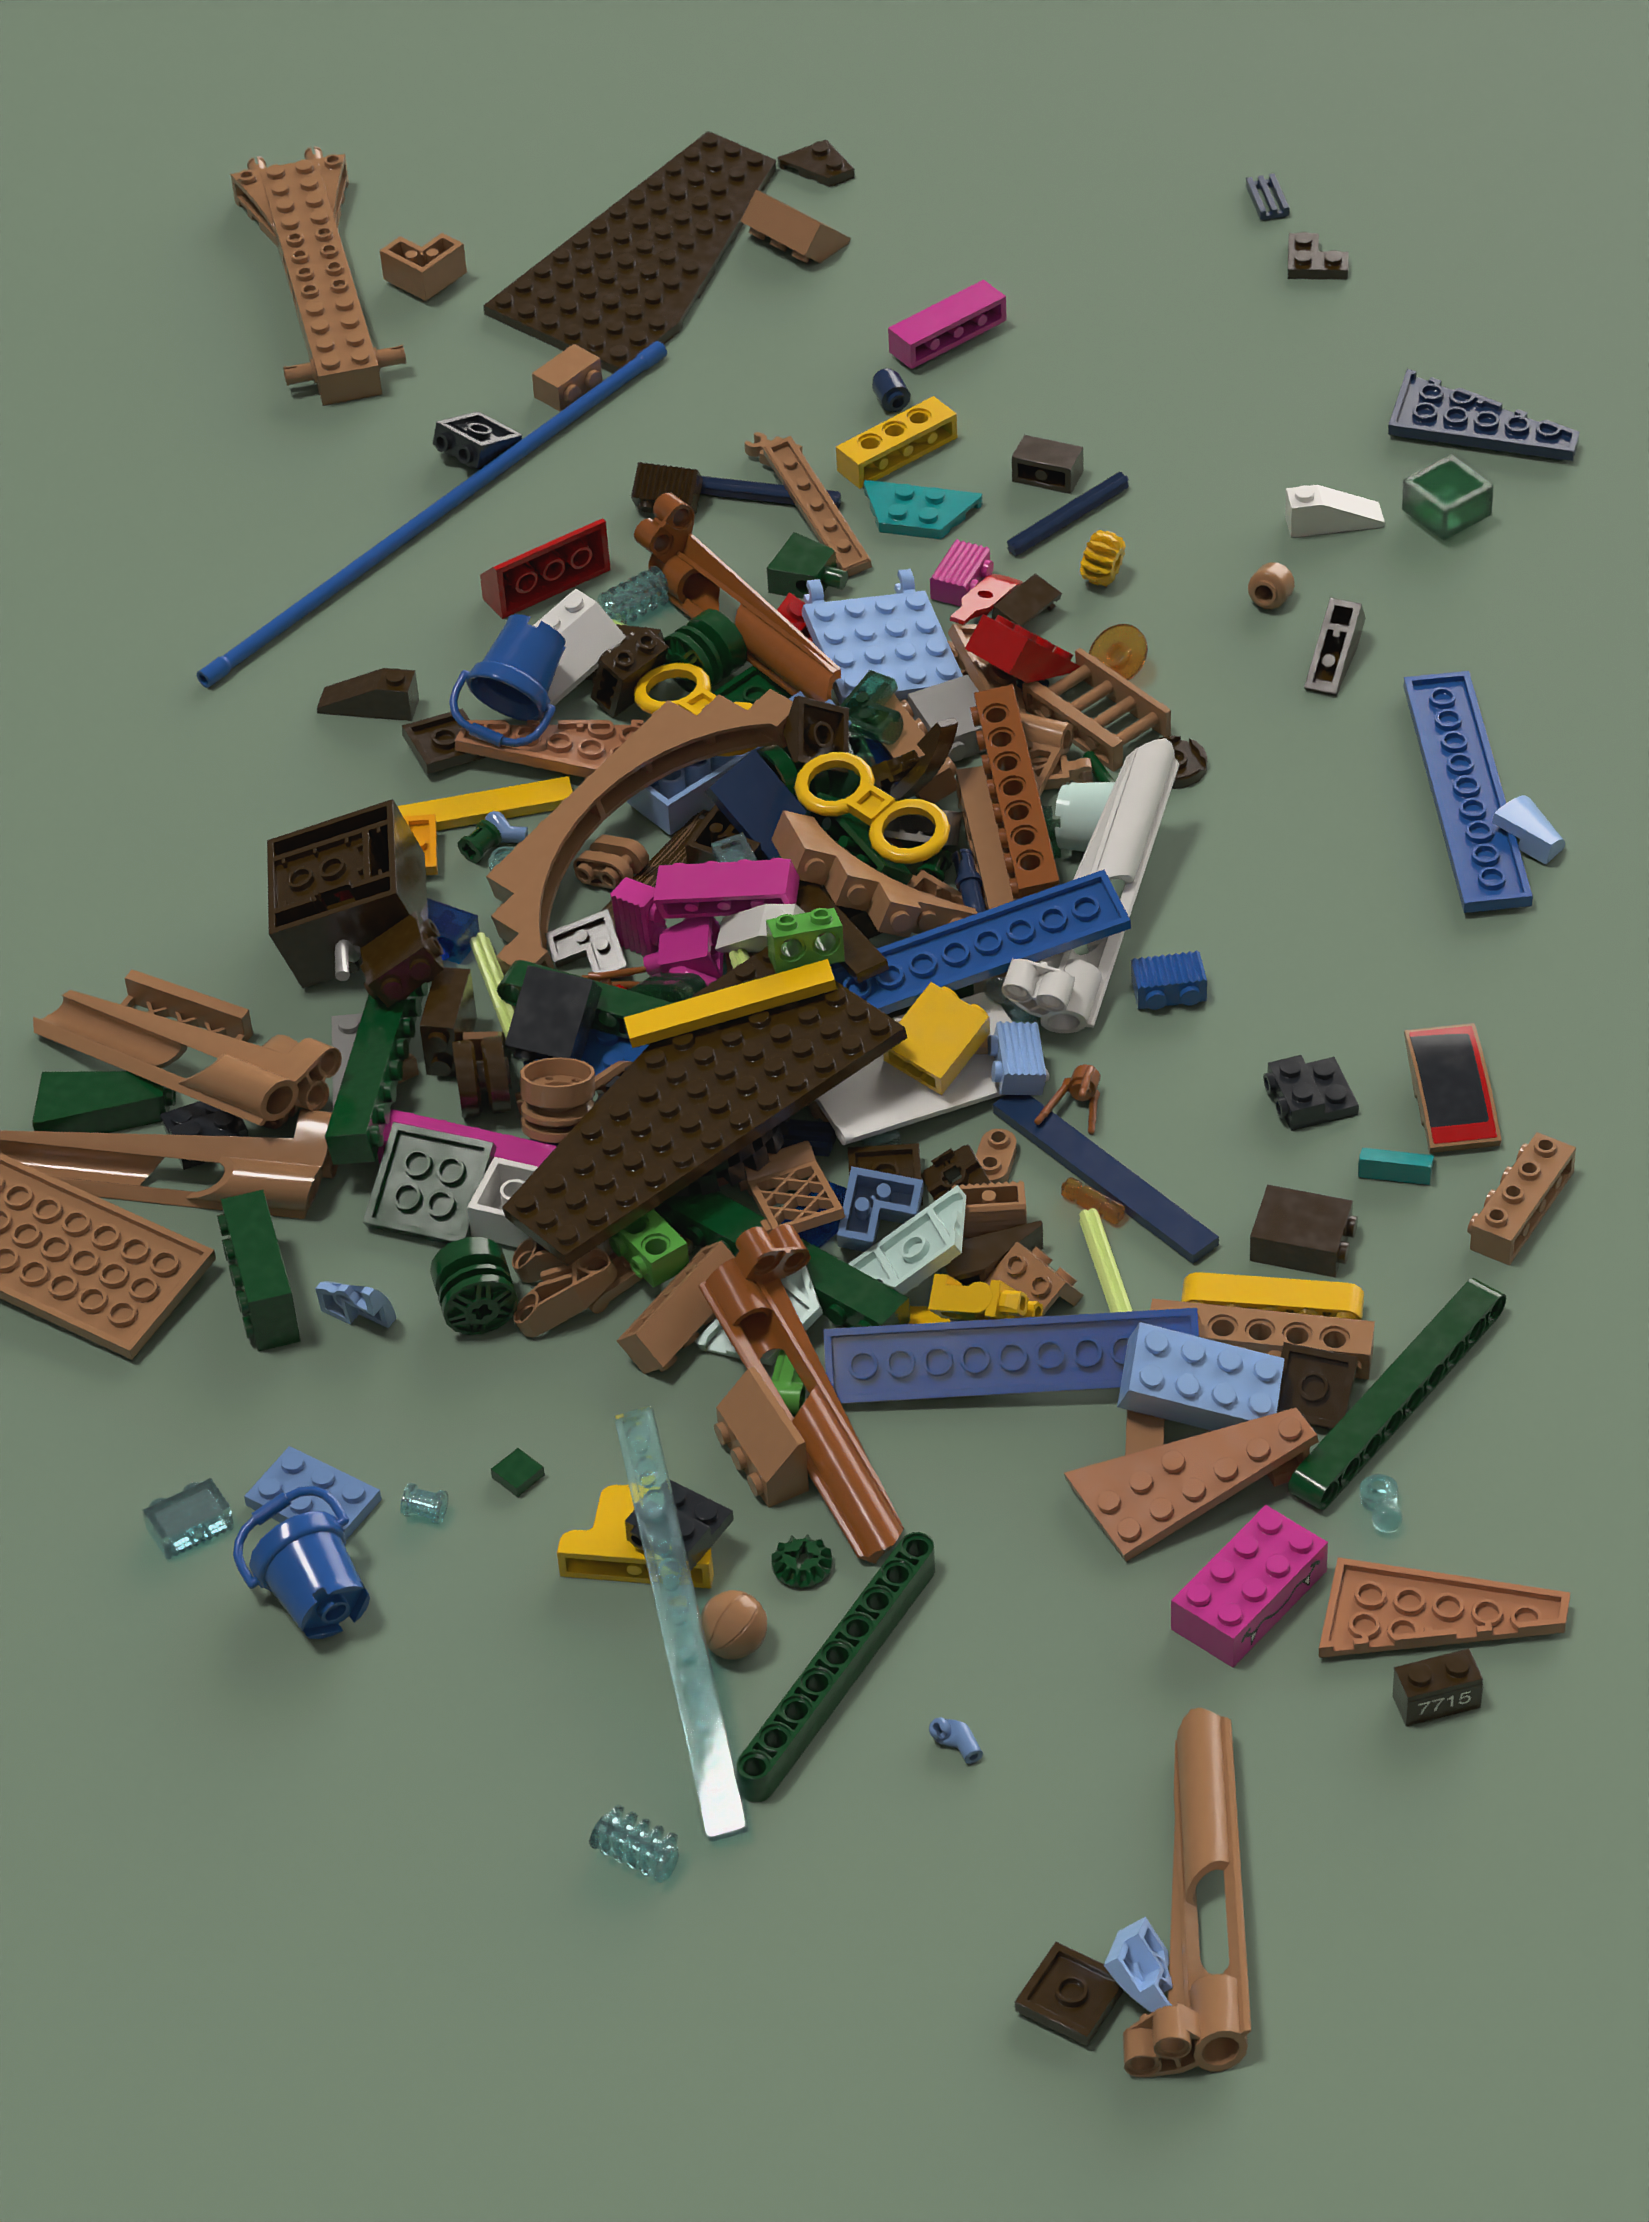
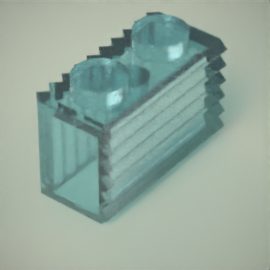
(188, 1517)

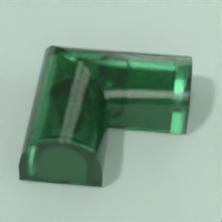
(868, 709)

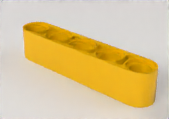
(1275, 1294)

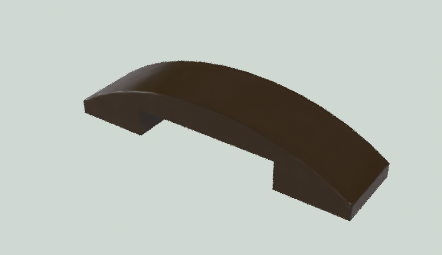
(936, 747)

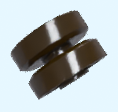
(482, 1076)

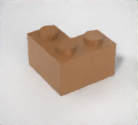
(426, 268)

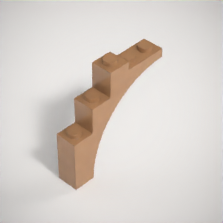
(856, 885)

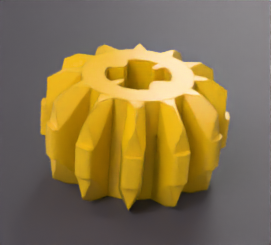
(1102, 558)

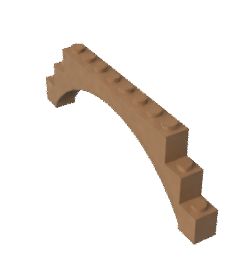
(663, 744)

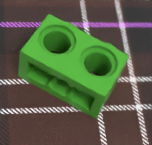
(805, 942)
(651, 1248)

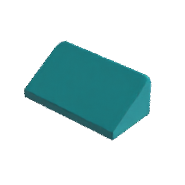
(1395, 1166)

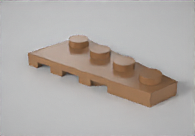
(981, 672)

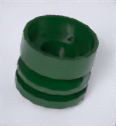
(708, 643)
(474, 1285)

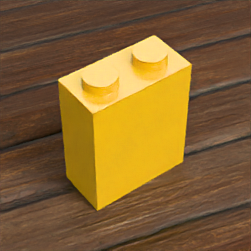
(940, 1037)

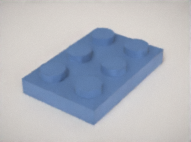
(297, 1470)

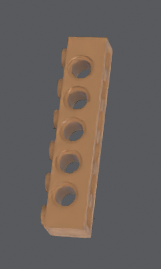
(1268, 1330)

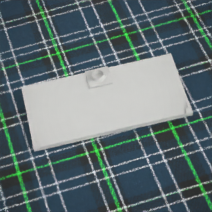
(887, 1099)

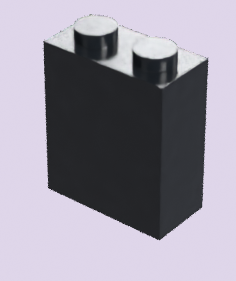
(552, 1015)

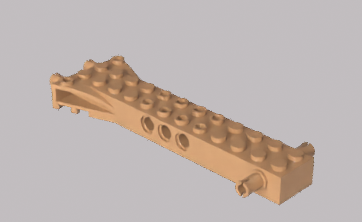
(301, 216)

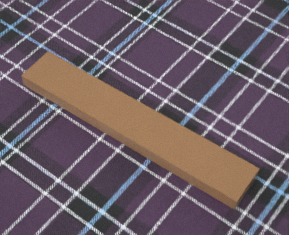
(816, 505)

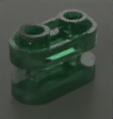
(671, 986)

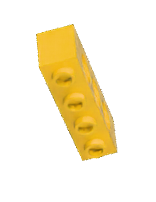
(896, 442)

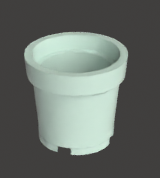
(1079, 812)

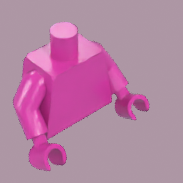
(688, 949)

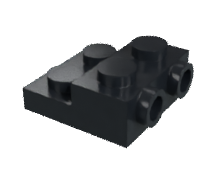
(474, 438)
(1309, 1091)
(204, 1121)
(700, 1522)

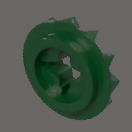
(812, 1571)

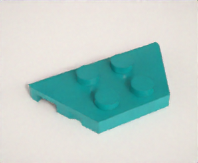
(918, 509)

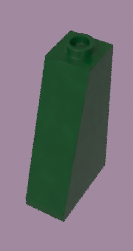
(98, 1102)

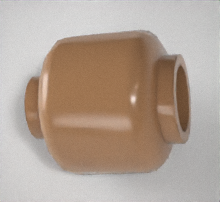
(1271, 585)

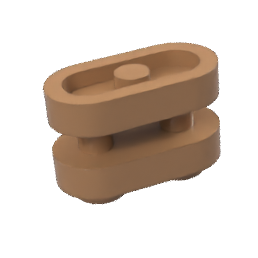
(610, 861)

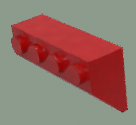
(547, 570)

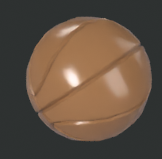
(734, 1624)

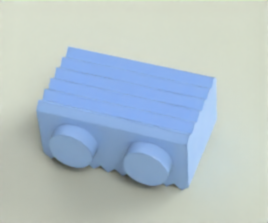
(1018, 1058)

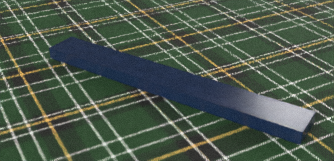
(1108, 1176)

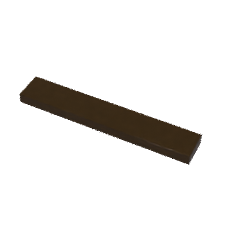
(861, 956)

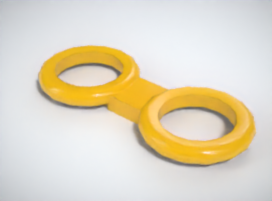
(693, 702)
(872, 807)

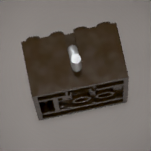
(341, 889)

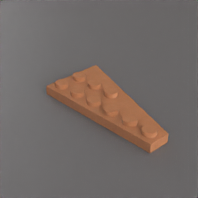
(567, 748)
(1169, 1485)
(1406, 1608)

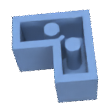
(873, 1198)

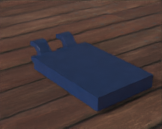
(754, 800)

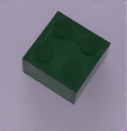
(1447, 497)

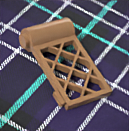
(1046, 739)
(786, 1173)

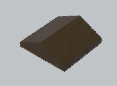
(816, 729)

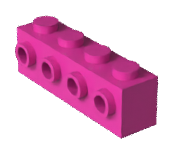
(947, 324)
(723, 887)

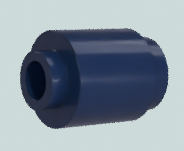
(890, 390)

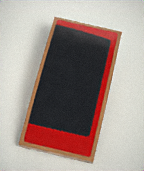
(1452, 1088)

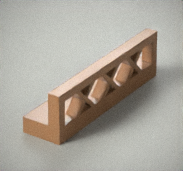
(187, 1006)

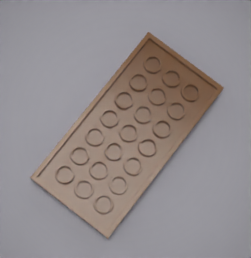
(90, 1260)

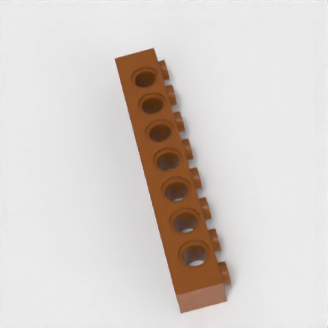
(1016, 791)

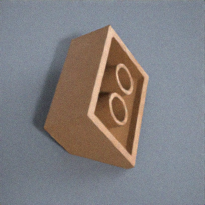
(791, 229)
(762, 1440)

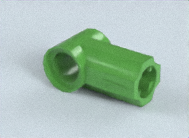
(788, 1383)

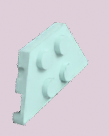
(918, 1245)
(804, 1300)

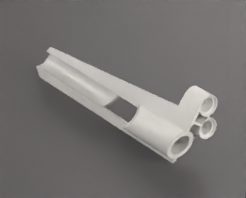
(1070, 986)

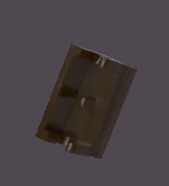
(1027, 601)

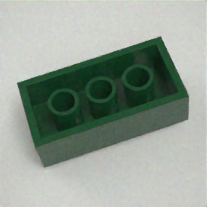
(258, 1271)

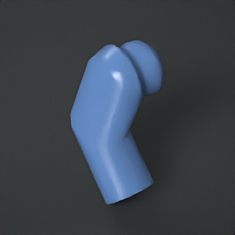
(509, 833)
(956, 1735)

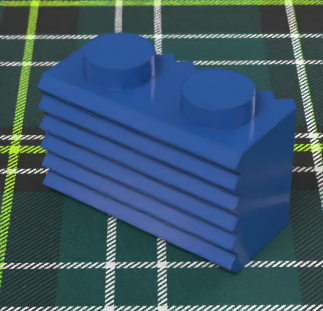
(1168, 980)

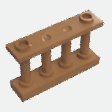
(1090, 732)

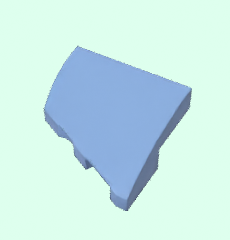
(1528, 823)
(349, 1301)
(1141, 1965)

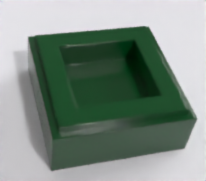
(517, 1472)

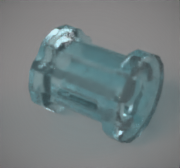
(424, 1503)

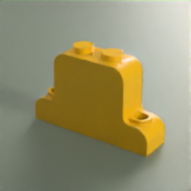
(607, 1553)

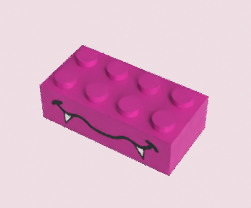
(1249, 1586)

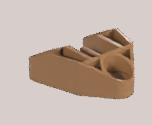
(564, 1288)

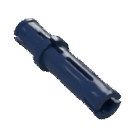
(968, 880)

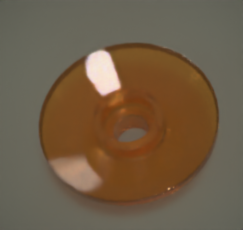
(1120, 642)

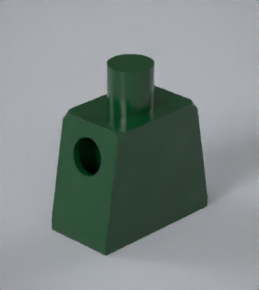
(802, 561)

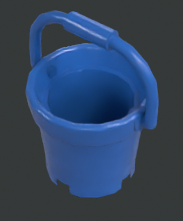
(514, 679)
(305, 1564)

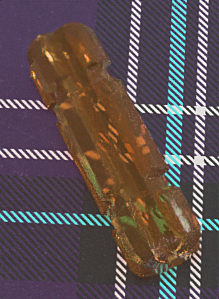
(1090, 1198)

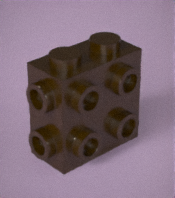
(623, 667)
(402, 959)

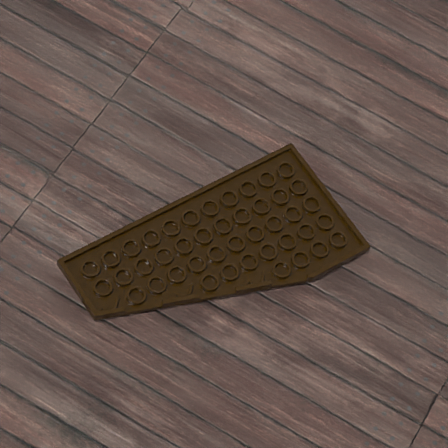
(642, 259)
(692, 1108)

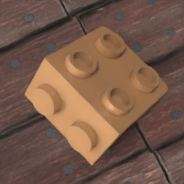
(1032, 1275)

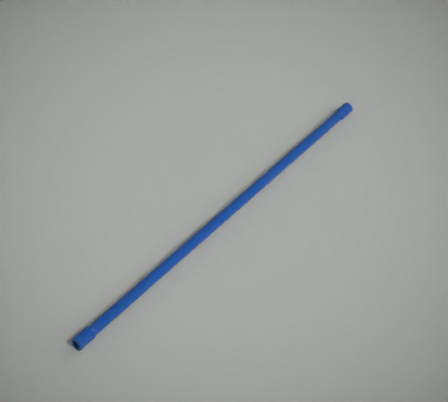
(222, 665)

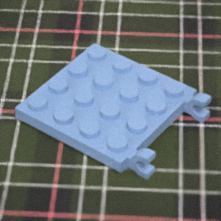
(881, 634)

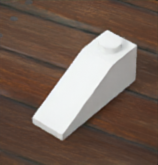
(1325, 511)
(748, 927)

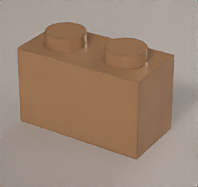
(566, 377)

